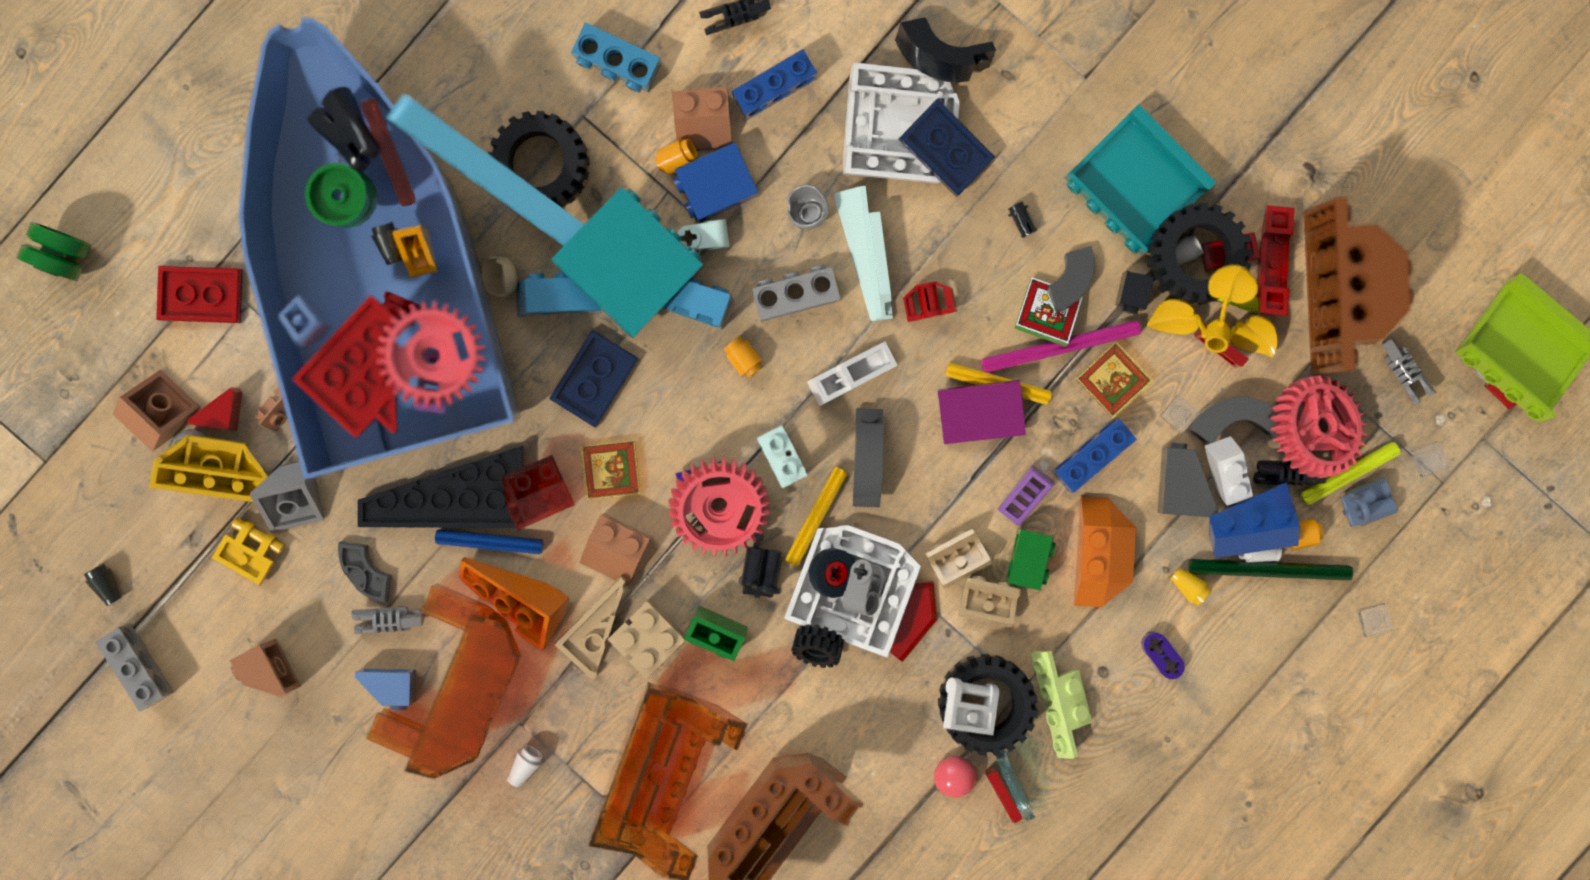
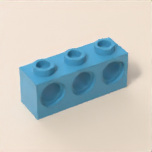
(610, 45)

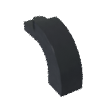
(940, 59)

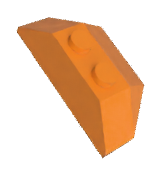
(1103, 552)

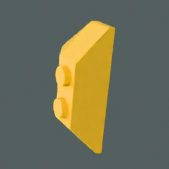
(208, 468)

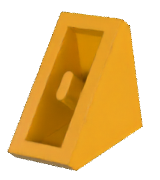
(416, 250)

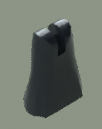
(345, 128)

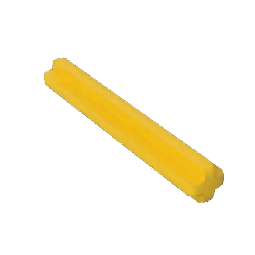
(979, 377)
(816, 516)

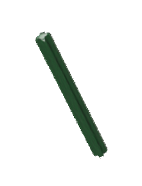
(1270, 569)

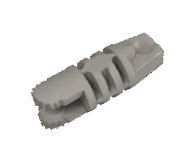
(1406, 369)
(387, 619)

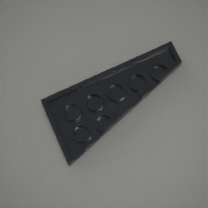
(451, 499)

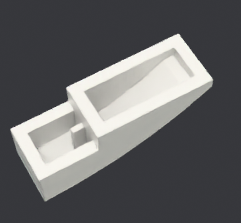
(852, 373)

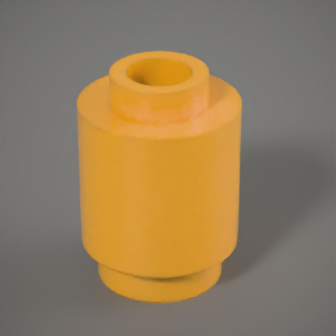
(675, 155)
(743, 357)
(1309, 534)

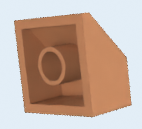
(703, 117)
(155, 410)
(615, 548)
(265, 669)

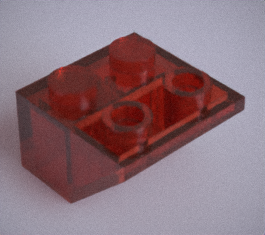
(535, 492)

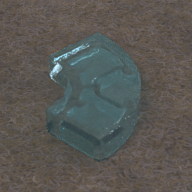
(1015, 786)

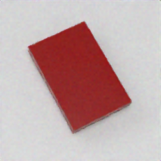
(199, 294)

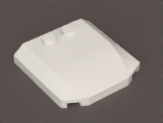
(879, 110)
(872, 632)

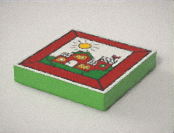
(1039, 316)

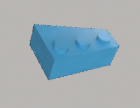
(551, 296)
(701, 303)

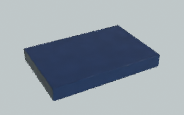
(946, 148)
(594, 378)

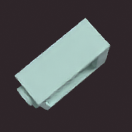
(786, 468)

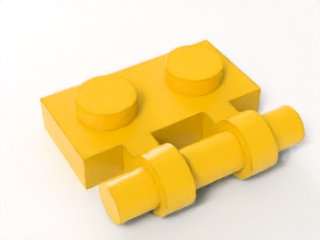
(243, 558)

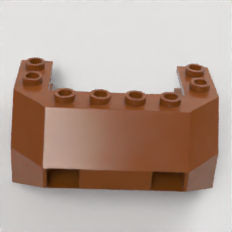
(777, 816)

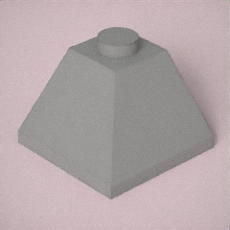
(288, 499)

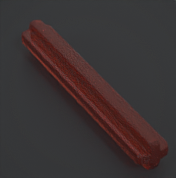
(388, 152)

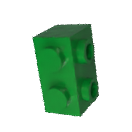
(1030, 559)
(716, 633)

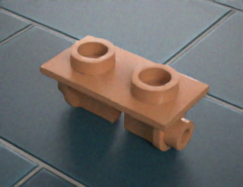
(272, 412)

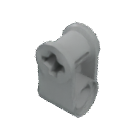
(863, 589)

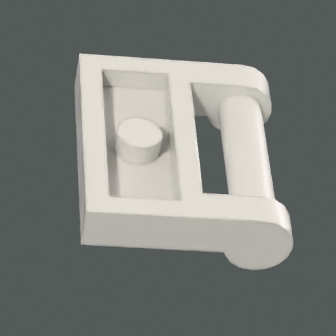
(970, 716)

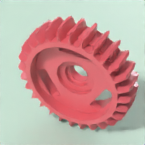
(435, 333)
(1302, 436)
(720, 524)

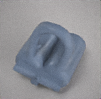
(1369, 503)

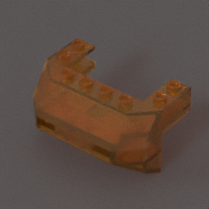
(466, 696)
(655, 774)

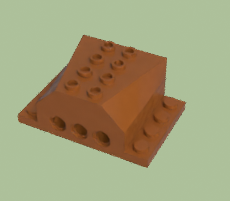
(1353, 285)

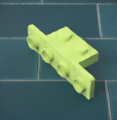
(1063, 702)

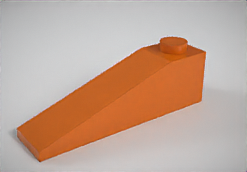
(527, 602)

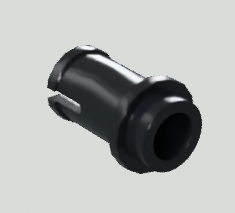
(1022, 219)

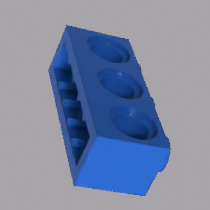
(774, 84)
(1094, 455)

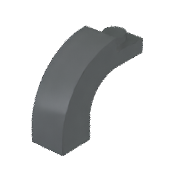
(1223, 412)
(868, 457)

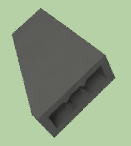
(1183, 484)

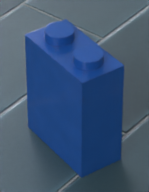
(715, 183)

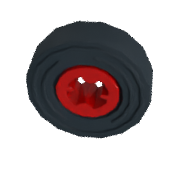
(821, 571)

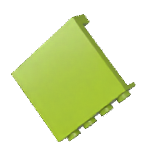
(1527, 347)

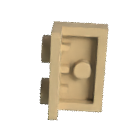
(958, 557)
(989, 601)

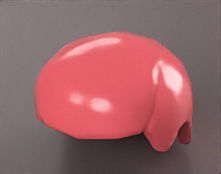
(955, 776)

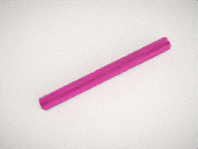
(1052, 349)

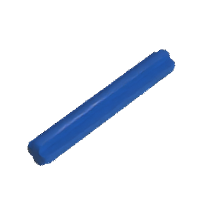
(489, 541)

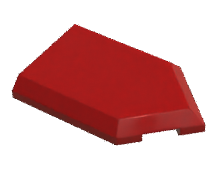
(916, 621)

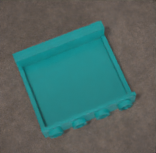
(1138, 179)
(627, 261)

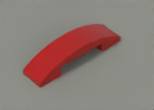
(1273, 265)

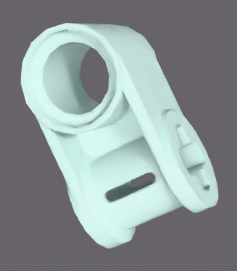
(709, 235)

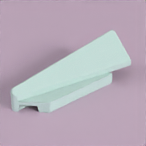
(867, 250)

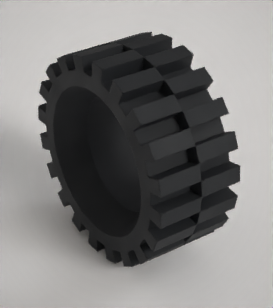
(541, 124)
(1164, 244)
(1023, 706)

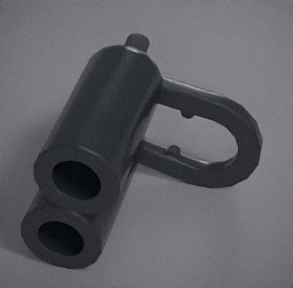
(761, 572)

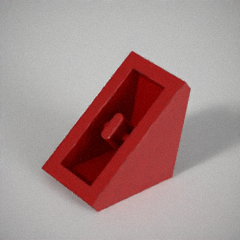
(221, 412)

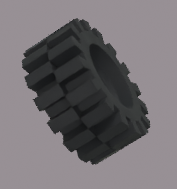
(817, 646)

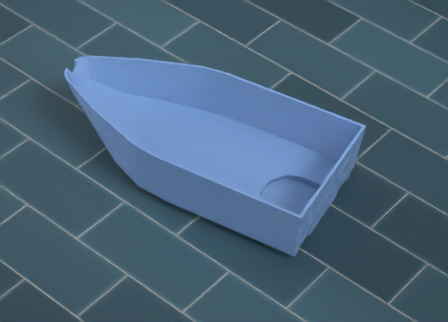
(341, 267)

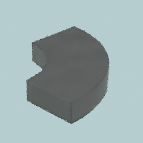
(1074, 281)
(361, 571)

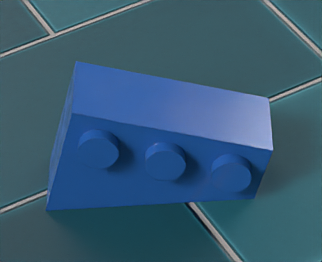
(1255, 524)

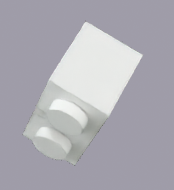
(1228, 470)

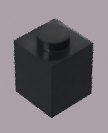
(1134, 292)

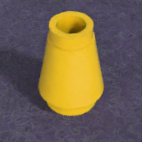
(1191, 586)

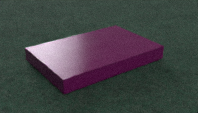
(981, 412)

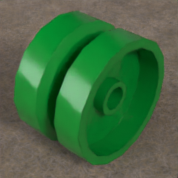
(324, 194)
(54, 251)

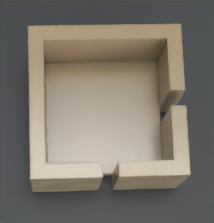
(648, 639)

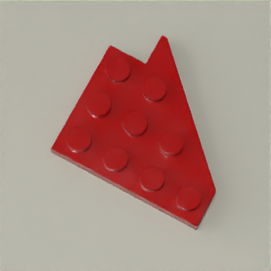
(346, 372)

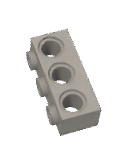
(787, 305)
(134, 667)

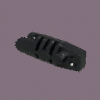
(735, 14)
(1278, 472)

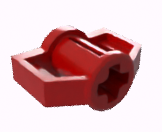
(929, 301)

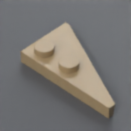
(588, 635)

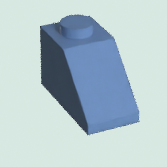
(304, 322)
(389, 686)

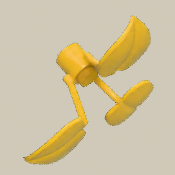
(1232, 284)

